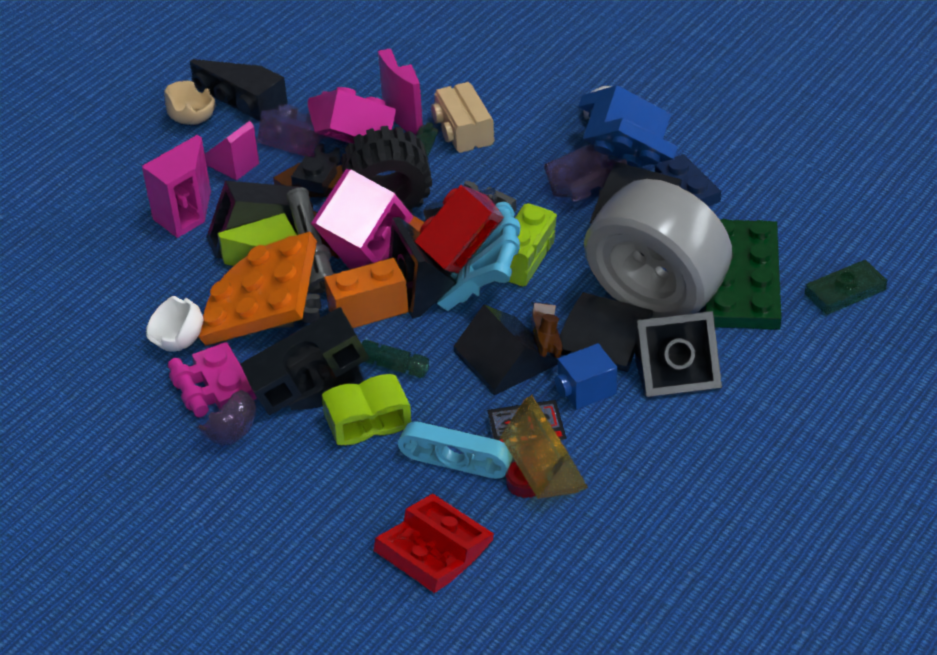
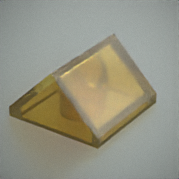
(541, 453)

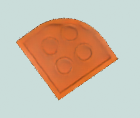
(260, 290)

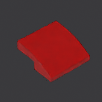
(433, 542)

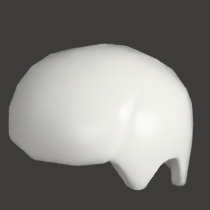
(175, 324)

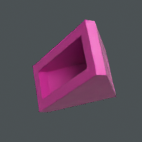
(235, 154)

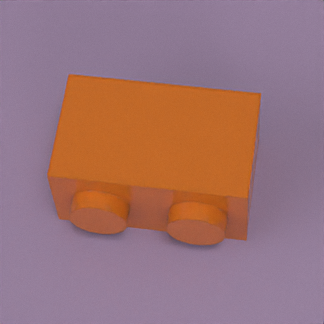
(368, 292)

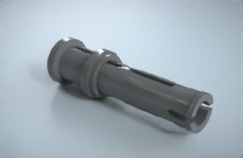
(303, 216)

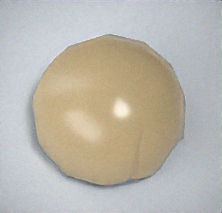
(187, 104)

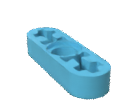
(420, 443)

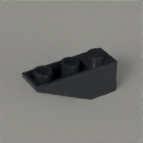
(240, 85)

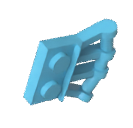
(481, 267)

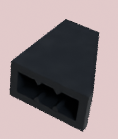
(247, 203)

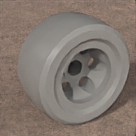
(672, 233)

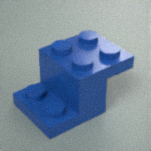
(627, 127)

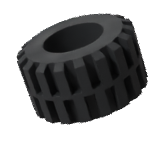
(392, 151)

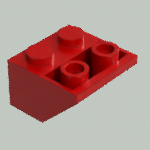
(459, 228)

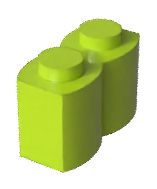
(366, 409)

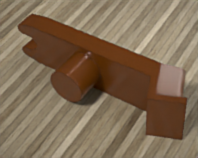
(545, 329)

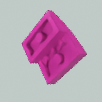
(401, 91)

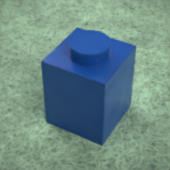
(586, 376)

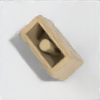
(463, 117)

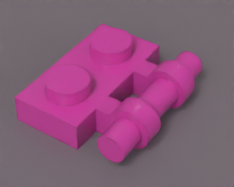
(217, 370)

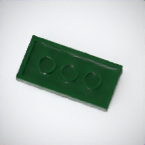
(752, 283)

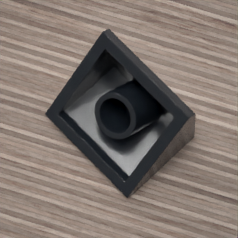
(424, 276)
(501, 350)
(677, 354)

